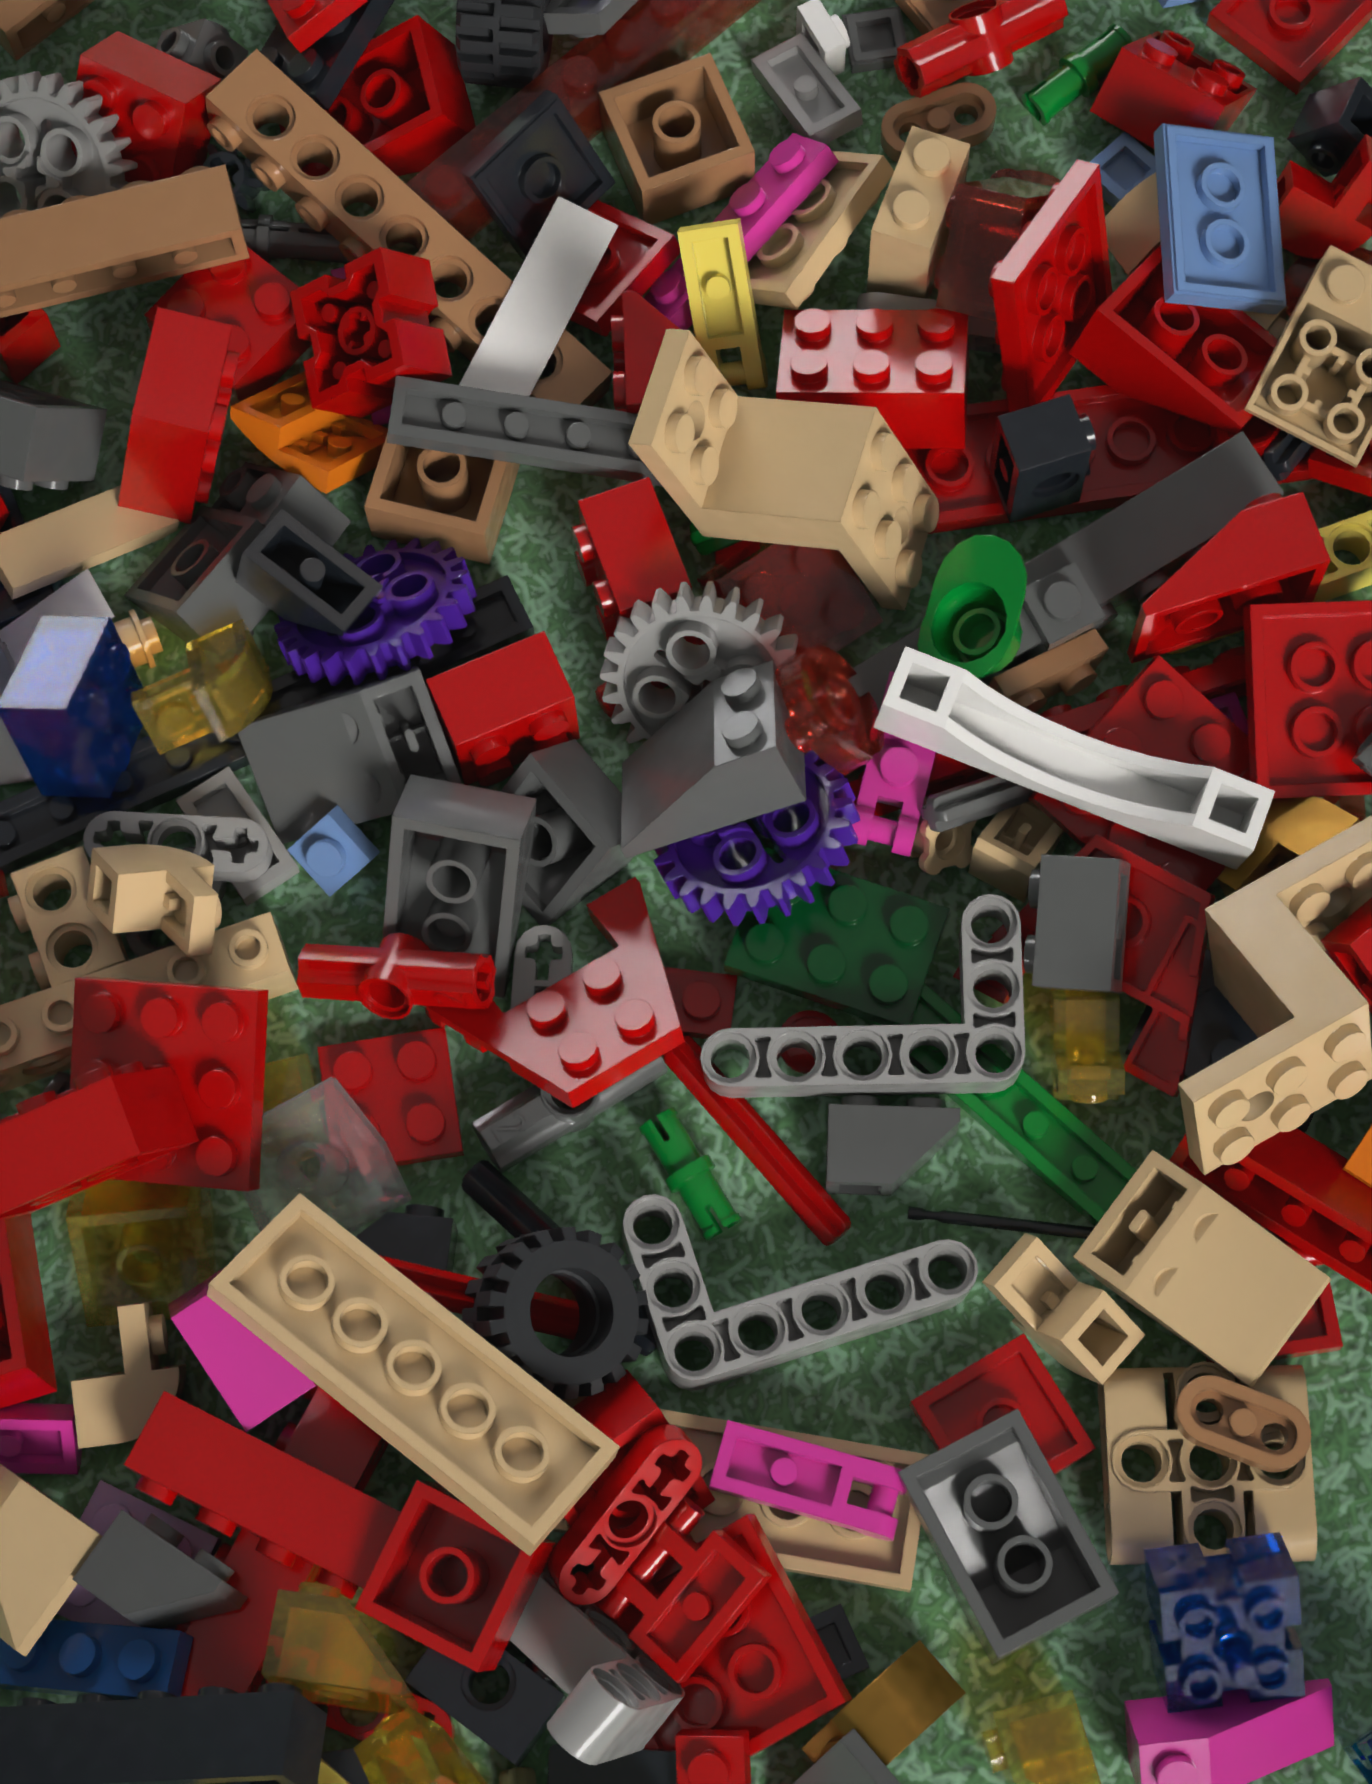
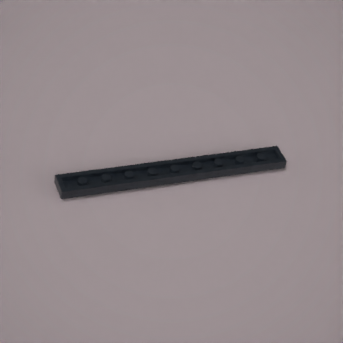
(45, 824)

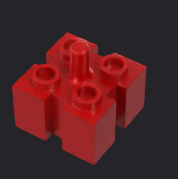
(369, 331)

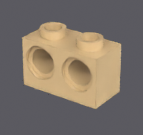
(64, 928)

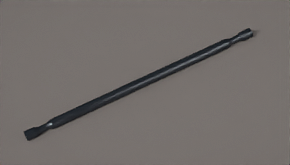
(1001, 1223)

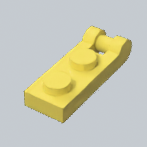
(723, 299)

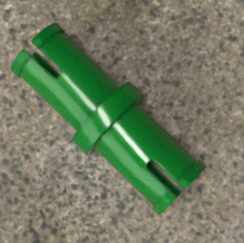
(1076, 75)
(689, 1173)

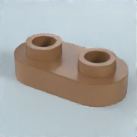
(938, 113)
(1240, 1423)

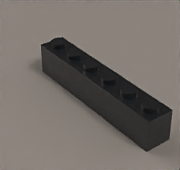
(165, 1738)

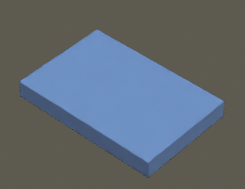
(1219, 219)

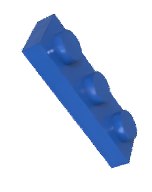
(98, 1659)

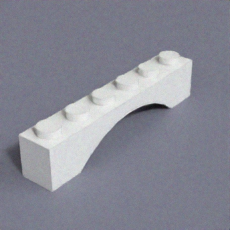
(1163, 798)

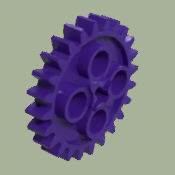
(419, 603)
(735, 873)

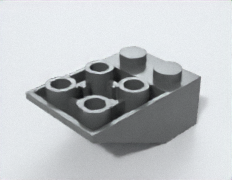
(347, 751)

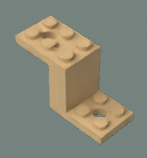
(785, 470)
(1293, 998)

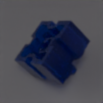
(1224, 1622)

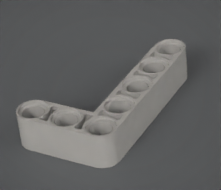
(895, 1043)
(781, 1309)
(612, 1684)

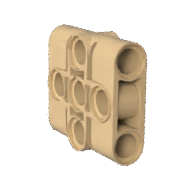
(1141, 1512)

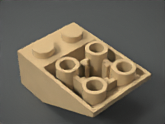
(1322, 363)
(1201, 1268)

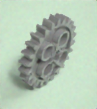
(46, 166)
(733, 639)

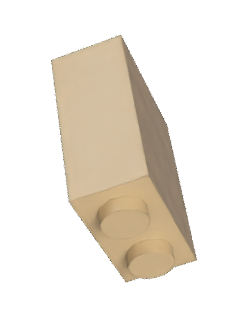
(911, 221)

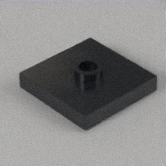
(532, 165)

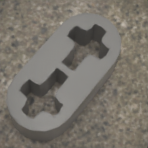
(525, 969)

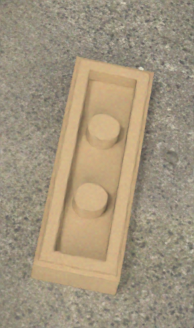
(74, 541)

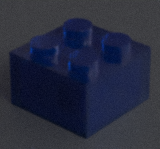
(73, 706)

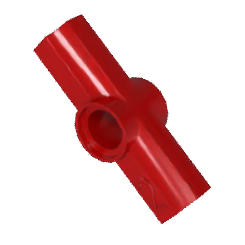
(975, 41)
(396, 976)

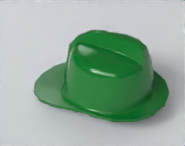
(976, 606)

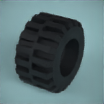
(502, 41)
(604, 1300)

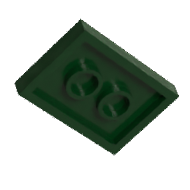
(848, 949)

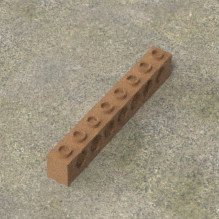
(262, 95)

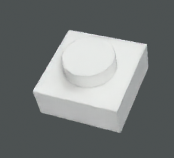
(824, 33)

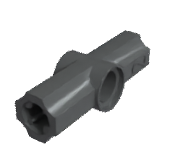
(534, 1121)

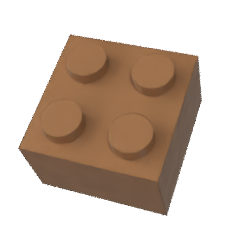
(676, 139)
(440, 499)

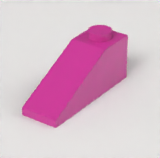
(1227, 1741)

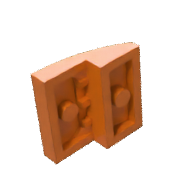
(309, 441)

